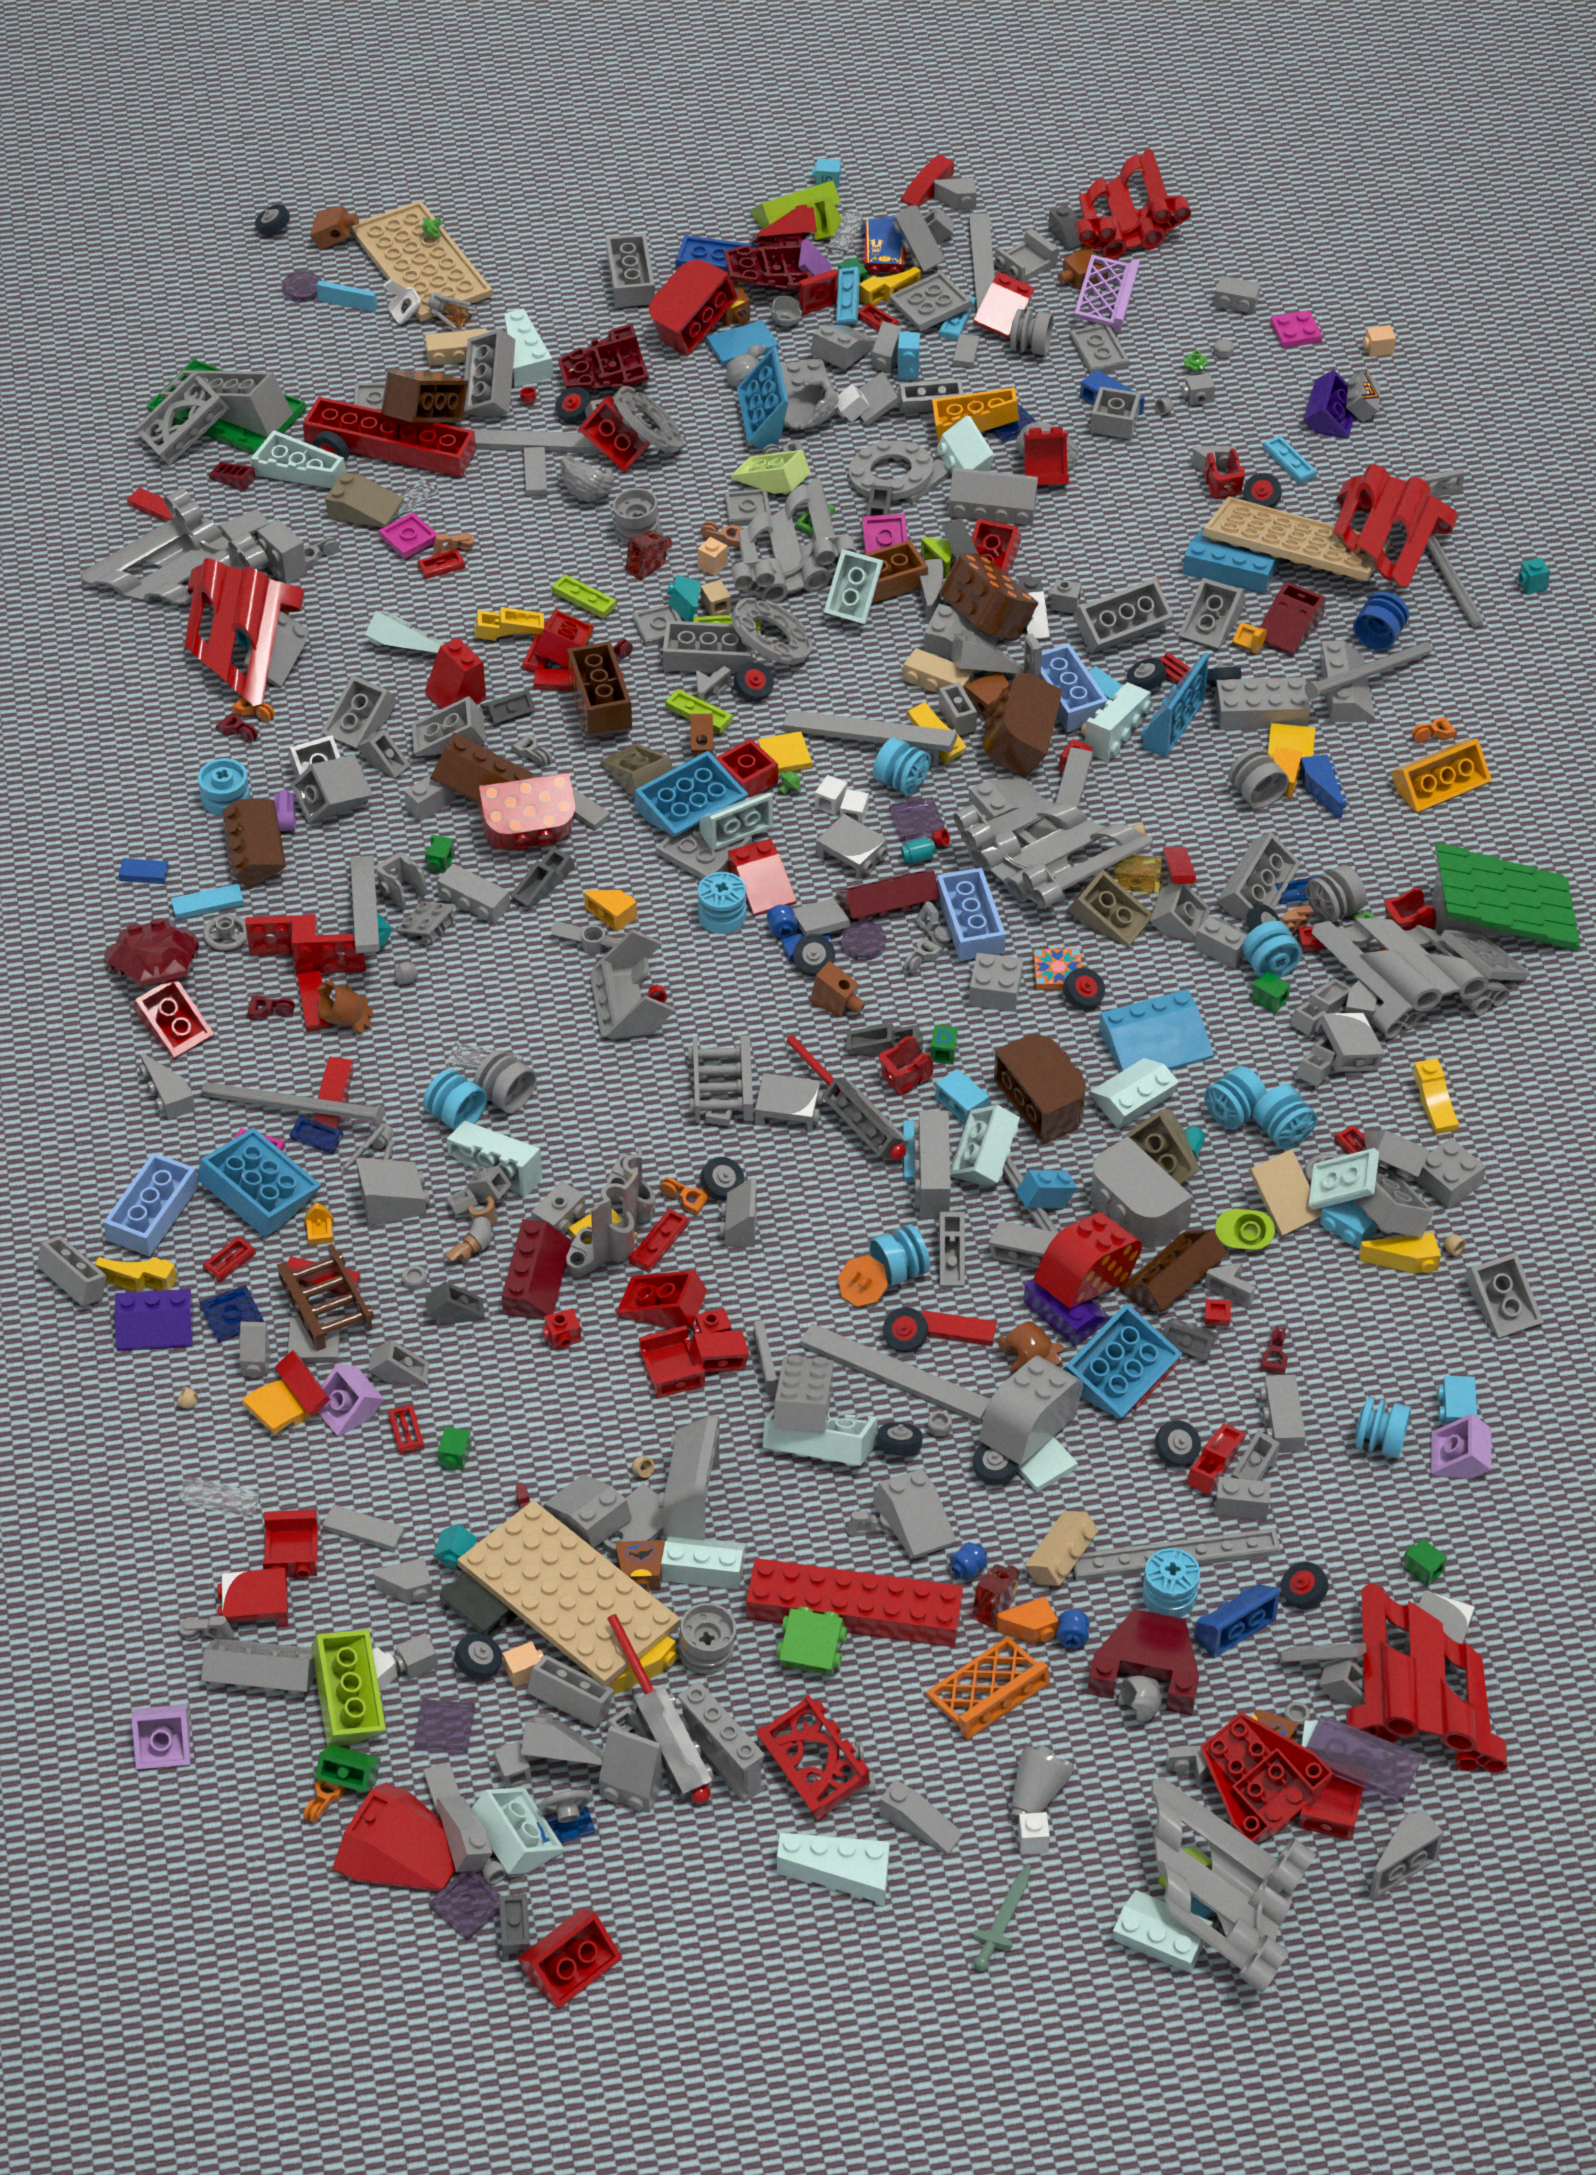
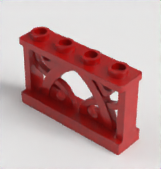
(813, 1792)

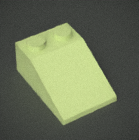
(774, 471)

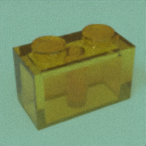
(1139, 873)

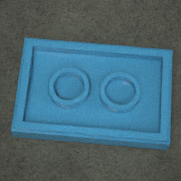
(737, 341)

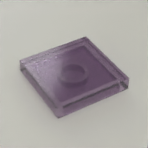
(916, 818)
(444, 1726)
(466, 1904)

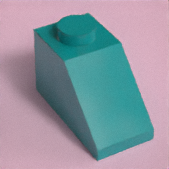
(684, 596)

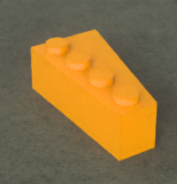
(985, 408)

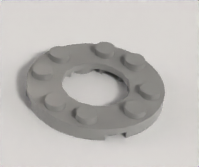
(627, 403)
(908, 485)
(750, 609)

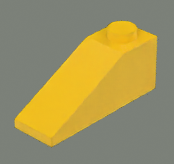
(1403, 1253)
(653, 1662)

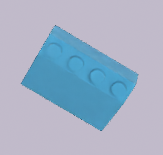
(764, 401)
(1229, 564)
(1177, 710)
(687, 793)
(1156, 1029)
(257, 1181)
(1122, 1362)

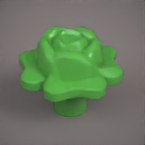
(431, 227)
(1195, 361)
(790, 781)

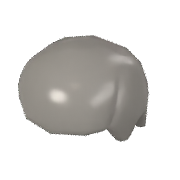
(786, 311)

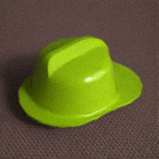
(1244, 1229)

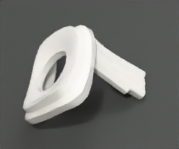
(402, 294)

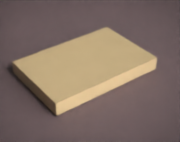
(1284, 1192)

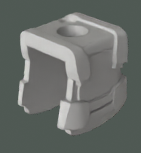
(406, 871)

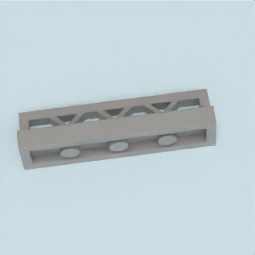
(1445, 482)

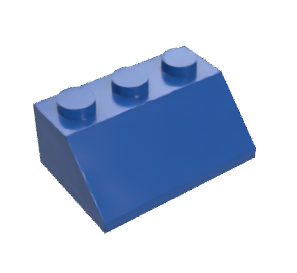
(1237, 1619)

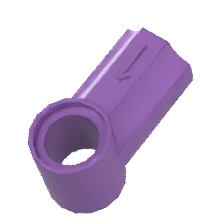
(285, 810)

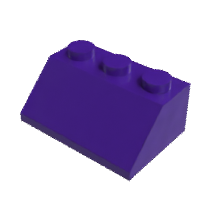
(1327, 406)
(154, 1320)
(1072, 1323)

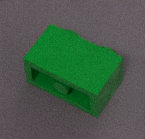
(347, 1768)

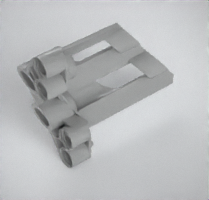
(176, 548)
(793, 564)
(1042, 867)
(1405, 973)
(615, 1240)
(1244, 1887)

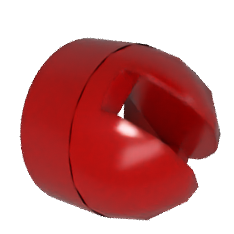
(528, 395)
(941, 838)
(660, 991)

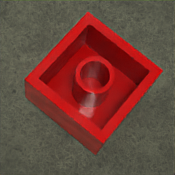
(750, 767)

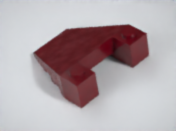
(1152, 1648)

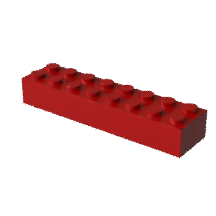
(388, 438)
(865, 1601)

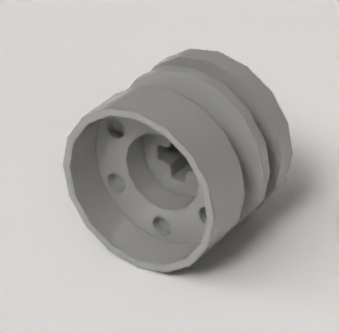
(1030, 331)
(635, 513)
(1258, 778)
(1336, 894)
(505, 1081)
(706, 1638)

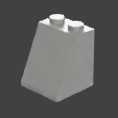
(331, 788)
(391, 1190)

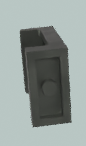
(476, 1605)

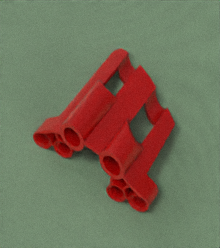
(1128, 225)
(1389, 502)
(242, 601)
(1411, 1691)

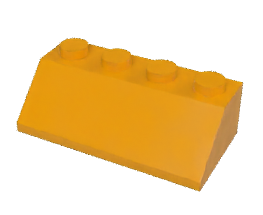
(1442, 775)

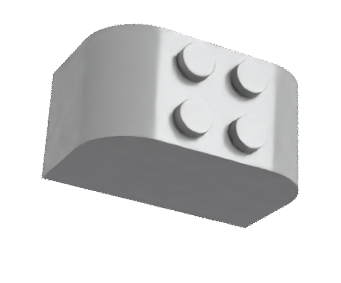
(1139, 1194)
(1030, 1409)

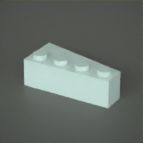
(531, 356)
(297, 462)
(1117, 720)
(487, 1148)
(843, 1440)
(836, 1863)

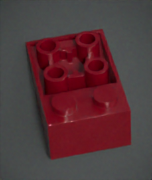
(1292, 617)

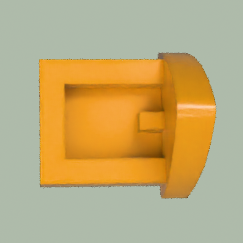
(1249, 637)
(319, 1225)

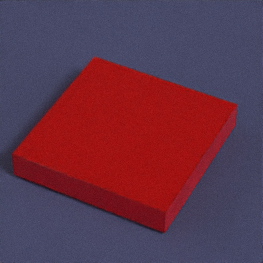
(818, 291)

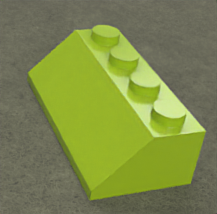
(775, 209)
(347, 1687)

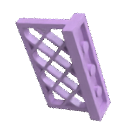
(1124, 292)

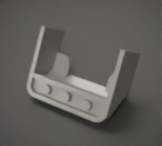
(617, 989)
(683, 1502)

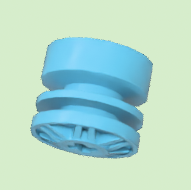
(901, 766)
(722, 902)
(1234, 1097)
(454, 1099)
(1285, 1116)
(901, 1254)
(1383, 1427)
(1171, 1582)

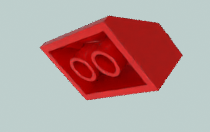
(612, 436)
(570, 1957)

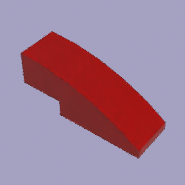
(922, 186)
(335, 1087)
(1215, 1458)

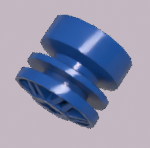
(1381, 621)

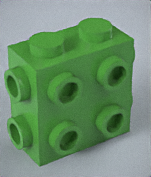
(812, 1641)

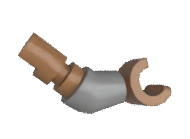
(479, 1234)

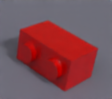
(719, 1351)

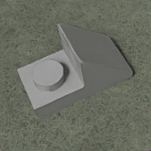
(1220, 454)
(712, 687)
(1227, 1283)
(1258, 1457)
(1188, 1758)

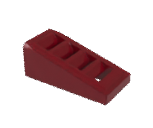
(239, 475)

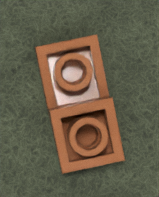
(1297, 917)

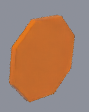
(863, 1281)

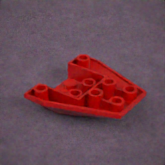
(1263, 1776)
(395, 1843)

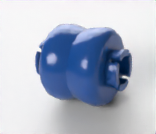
(782, 921)
(968, 1561)
(1073, 1628)

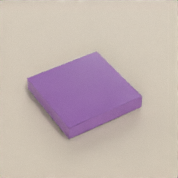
(812, 259)

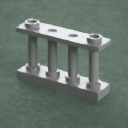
(742, 1069)

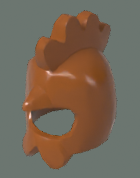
(346, 1010)
(1029, 1341)

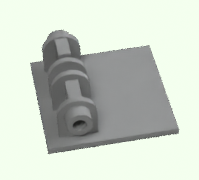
(428, 921)

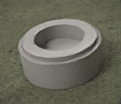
(414, 1277)

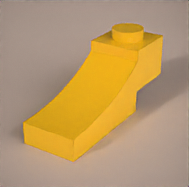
(879, 288)
(507, 622)
(925, 717)
(1435, 1096)
(138, 1275)

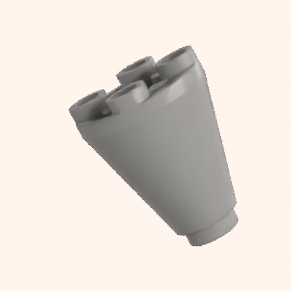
(1038, 1780)

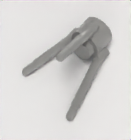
(438, 303)
(379, 1138)

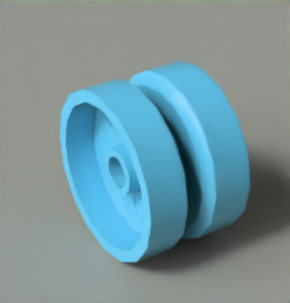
(222, 784)
(1271, 949)

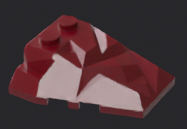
(769, 264)
(606, 363)
(153, 952)

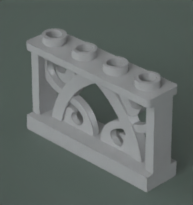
(181, 437)
(723, 1742)

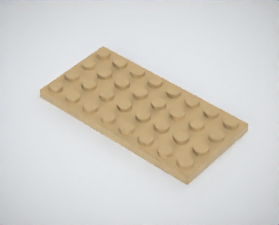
(416, 260)
(1288, 538)
(567, 1591)

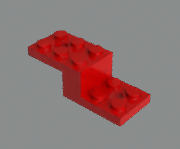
(300, 937)

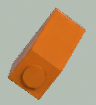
(1029, 1621)

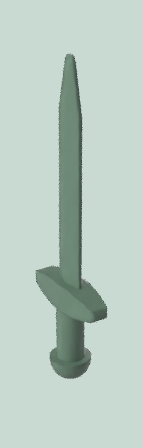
(993, 1939)

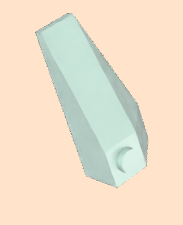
(394, 631)

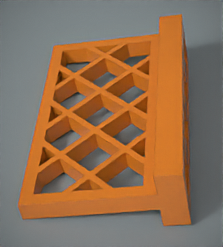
(1001, 1698)

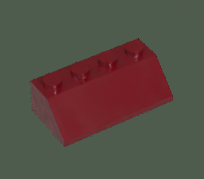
(889, 894)
(535, 1271)

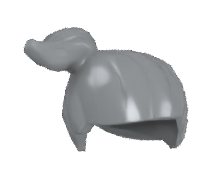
(743, 364)
(1142, 1695)

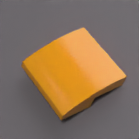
(275, 1406)

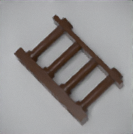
(309, 1313)

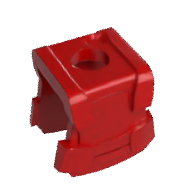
(1217, 482)
(1410, 911)
(902, 1055)

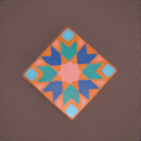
(1053, 966)

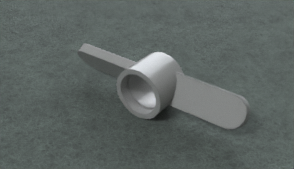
(585, 936)

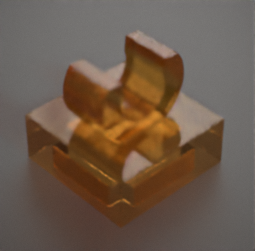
(458, 313)

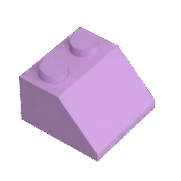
(352, 1399)
(1461, 1449)
(161, 1736)

